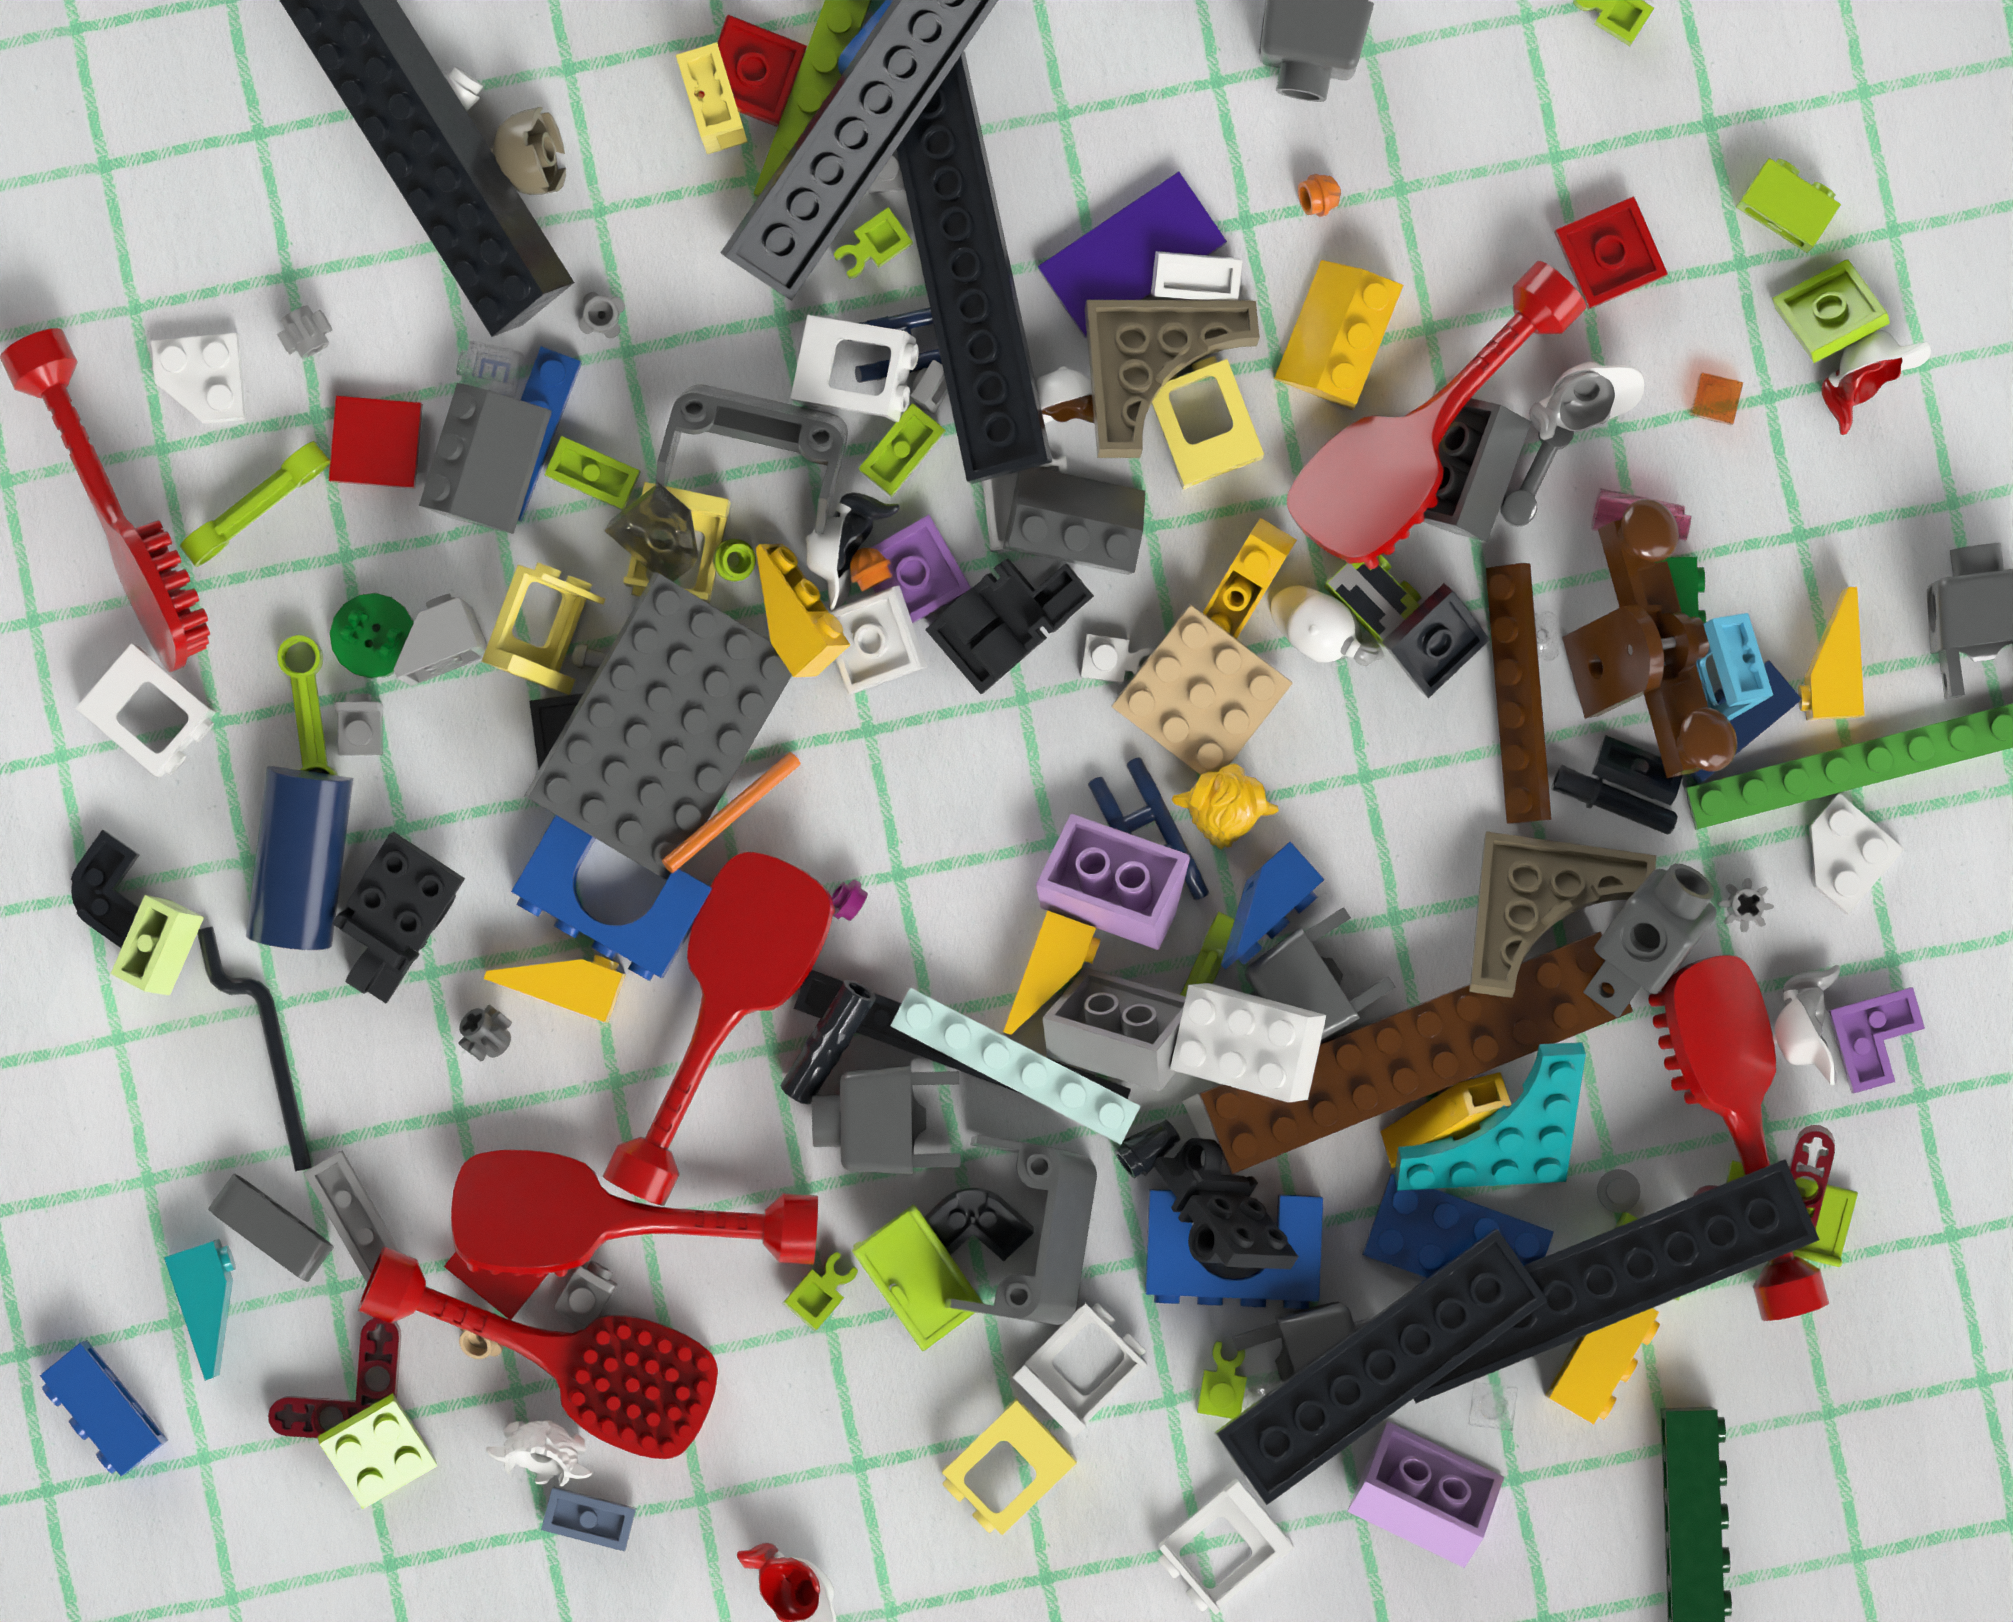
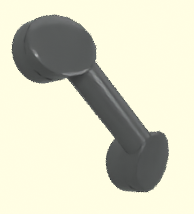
(1521, 505)

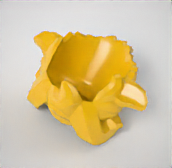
(1225, 804)

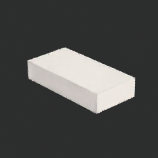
(1196, 276)

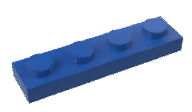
(549, 388)

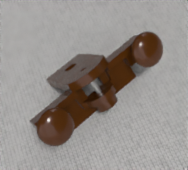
(1643, 636)

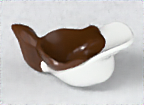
(1065, 396)

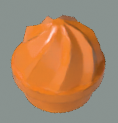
(1319, 194)
(869, 568)

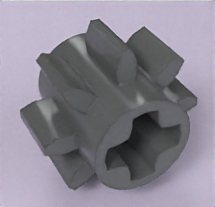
(485, 1033)

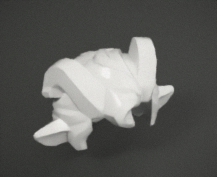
(543, 1450)

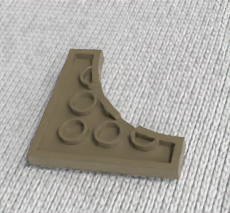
(1142, 346)
(1531, 887)

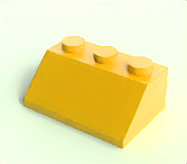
(1338, 333)

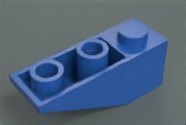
(1267, 898)

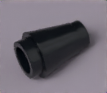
(1143, 1148)

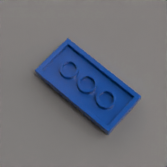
(1430, 1228)

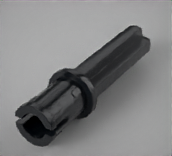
(1595, 792)

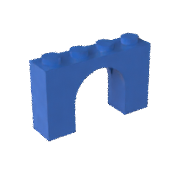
(649, 942)
(1175, 1272)

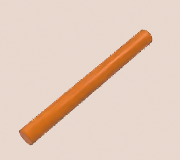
(731, 812)

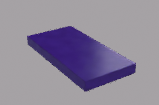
(1119, 254)

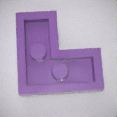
(1862, 1031)

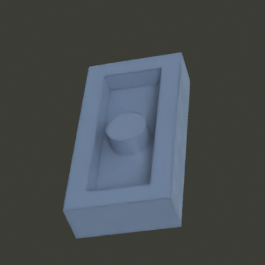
(588, 1519)

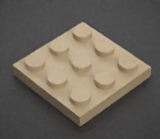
(1201, 693)

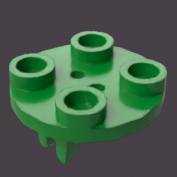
(354, 626)

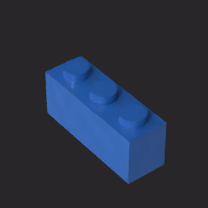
(102, 1409)

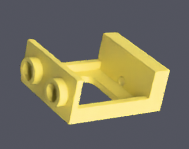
(717, 111)
(1218, 454)
(710, 519)
(523, 659)
(1033, 1442)

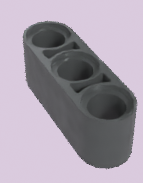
(270, 1227)

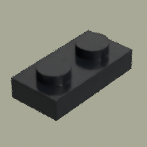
(1635, 770)

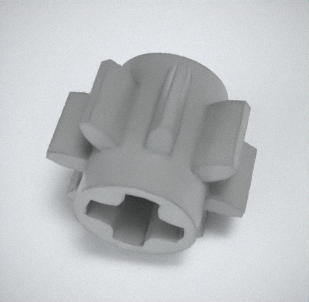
(304, 332)
(1757, 906)

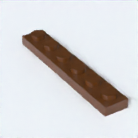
(1518, 693)

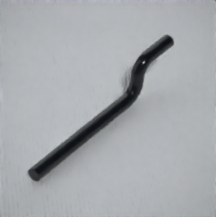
(273, 1040)

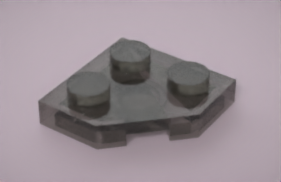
(657, 533)

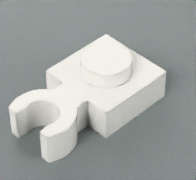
(1109, 658)

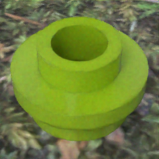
(745, 564)

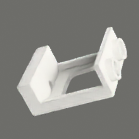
(816, 360)
(117, 688)
(1055, 1393)
(1252, 1524)

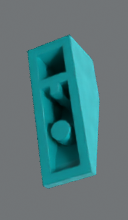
(204, 1293)

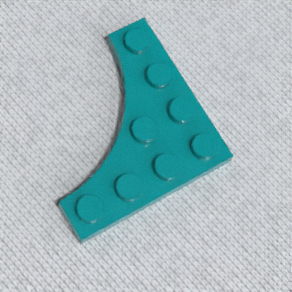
(1514, 1144)

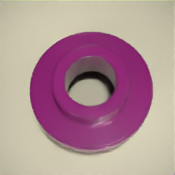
(848, 899)

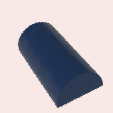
(299, 859)

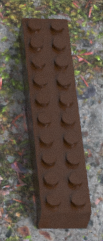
(1415, 1055)

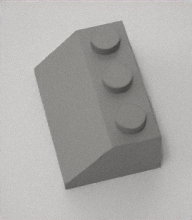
(440, 641)
(1115, 1028)

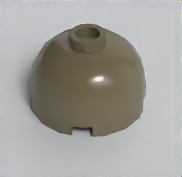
(527, 152)

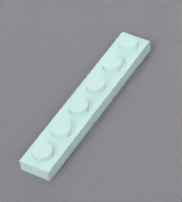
(1015, 1066)

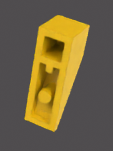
(1835, 674)
(1053, 962)
(573, 984)

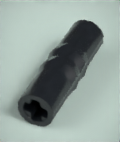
(828, 1041)

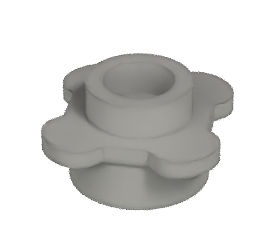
(595, 304)

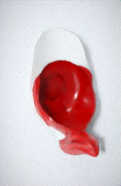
(1865, 369)
(791, 1585)

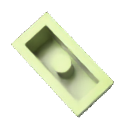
(157, 945)

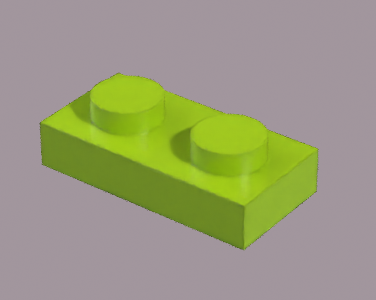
(902, 450)
(592, 473)

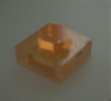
(1716, 399)

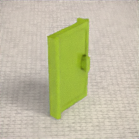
(1832, 1221)
(924, 1275)

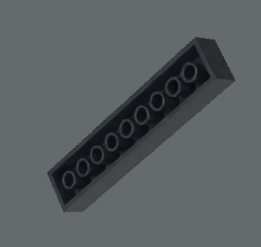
(434, 156)

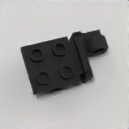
(1002, 618)
(395, 912)
(1226, 1220)

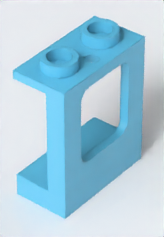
(1737, 663)

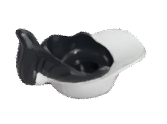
(843, 534)

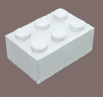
(1248, 1042)

